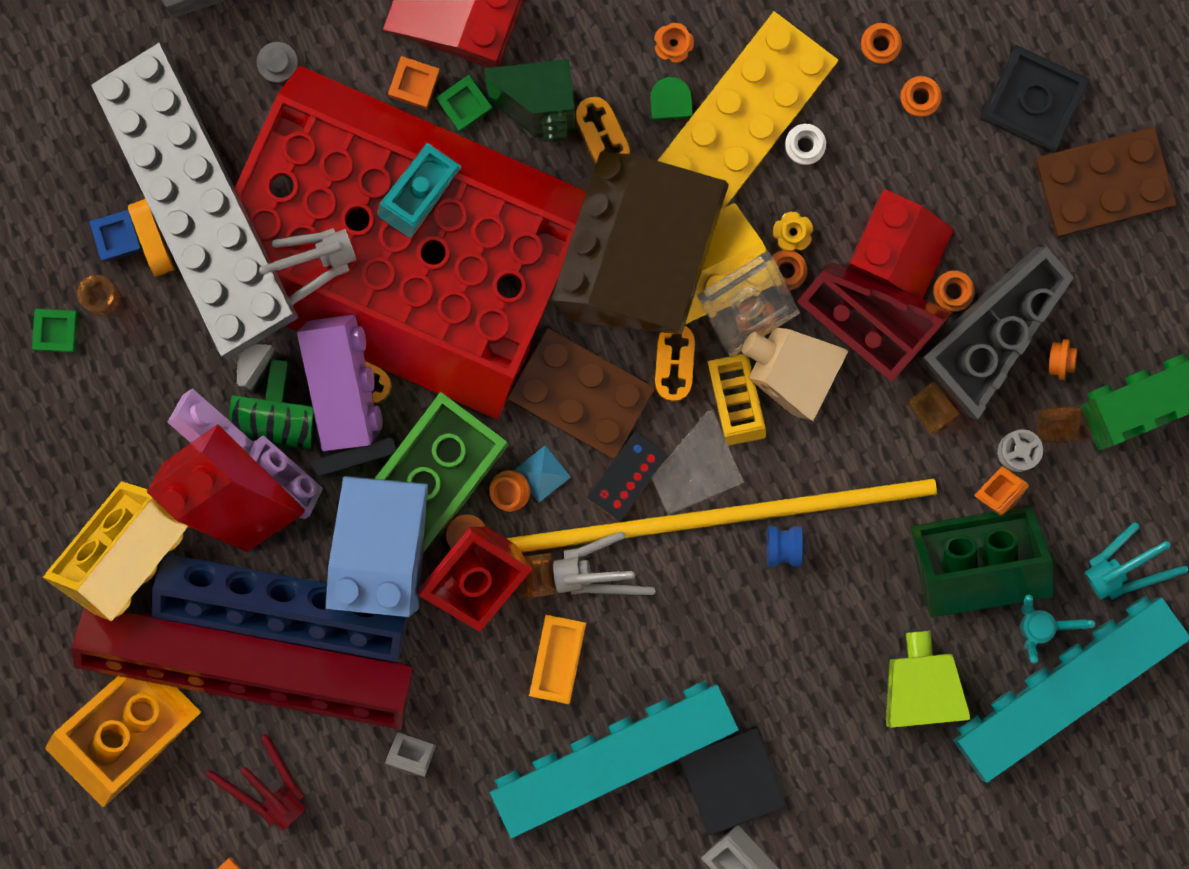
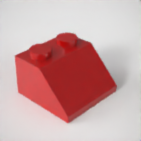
(901, 244)
(476, 577)

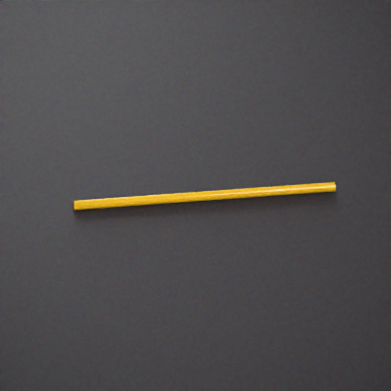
(727, 515)

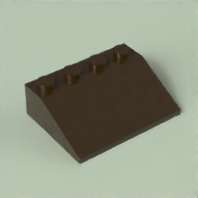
(639, 244)

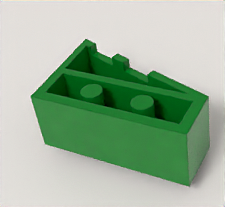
(1139, 406)

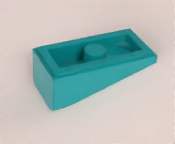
(418, 190)

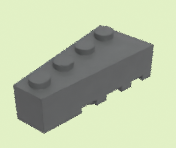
(994, 331)

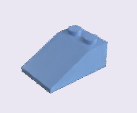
(377, 547)

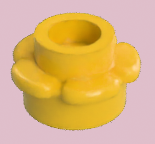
(785, 239)

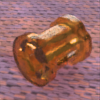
(96, 283)
(541, 564)

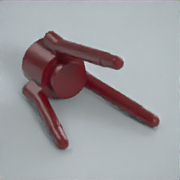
(280, 806)

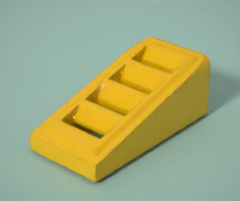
(745, 432)

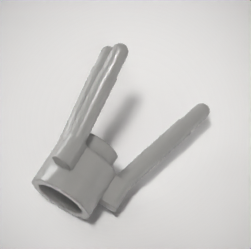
(333, 249)
(576, 576)

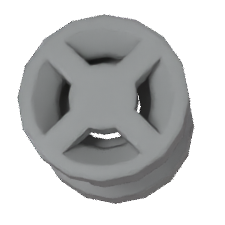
(1026, 446)

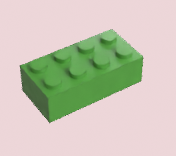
(450, 455)

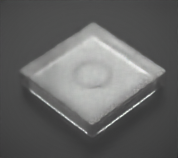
(748, 302)

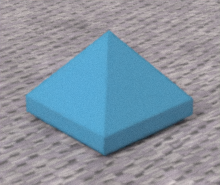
(543, 473)

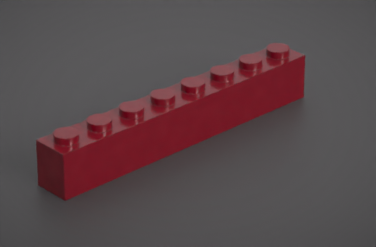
(244, 667)

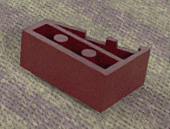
(873, 317)

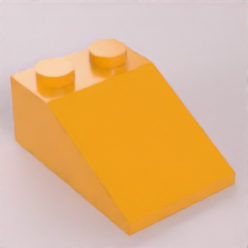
(120, 734)

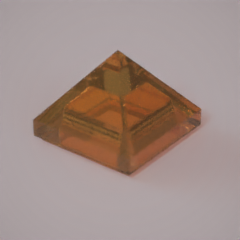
(933, 407)
(1059, 423)

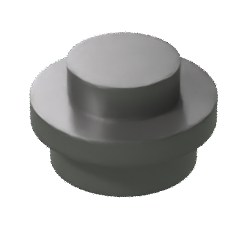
(277, 62)

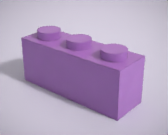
(339, 382)

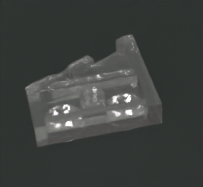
(697, 467)

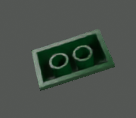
(535, 97)
(982, 561)

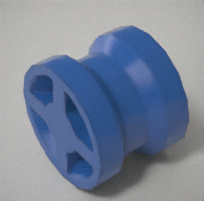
(784, 546)

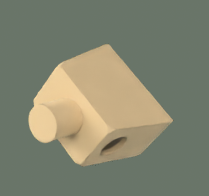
(794, 369)

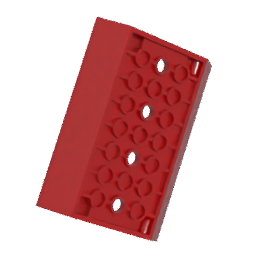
(419, 319)

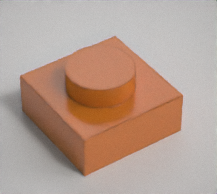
(414, 83)

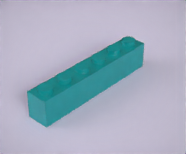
(1071, 688)
(612, 760)

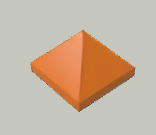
(1002, 491)

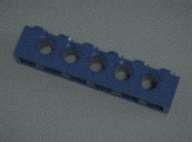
(269, 608)

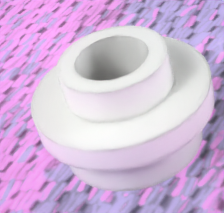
(805, 131)

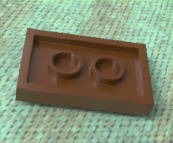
(1105, 182)
(581, 394)

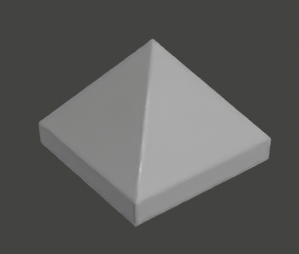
(410, 755)

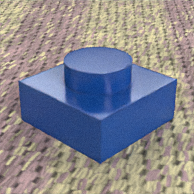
(115, 236)

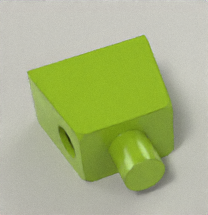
(924, 686)

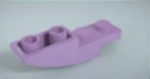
(196, 416)

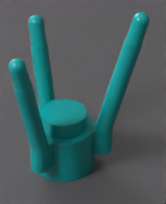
(1107, 577)
(1041, 627)

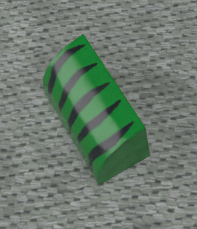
(279, 422)

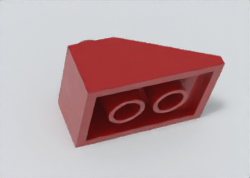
(458, 27)
(223, 492)

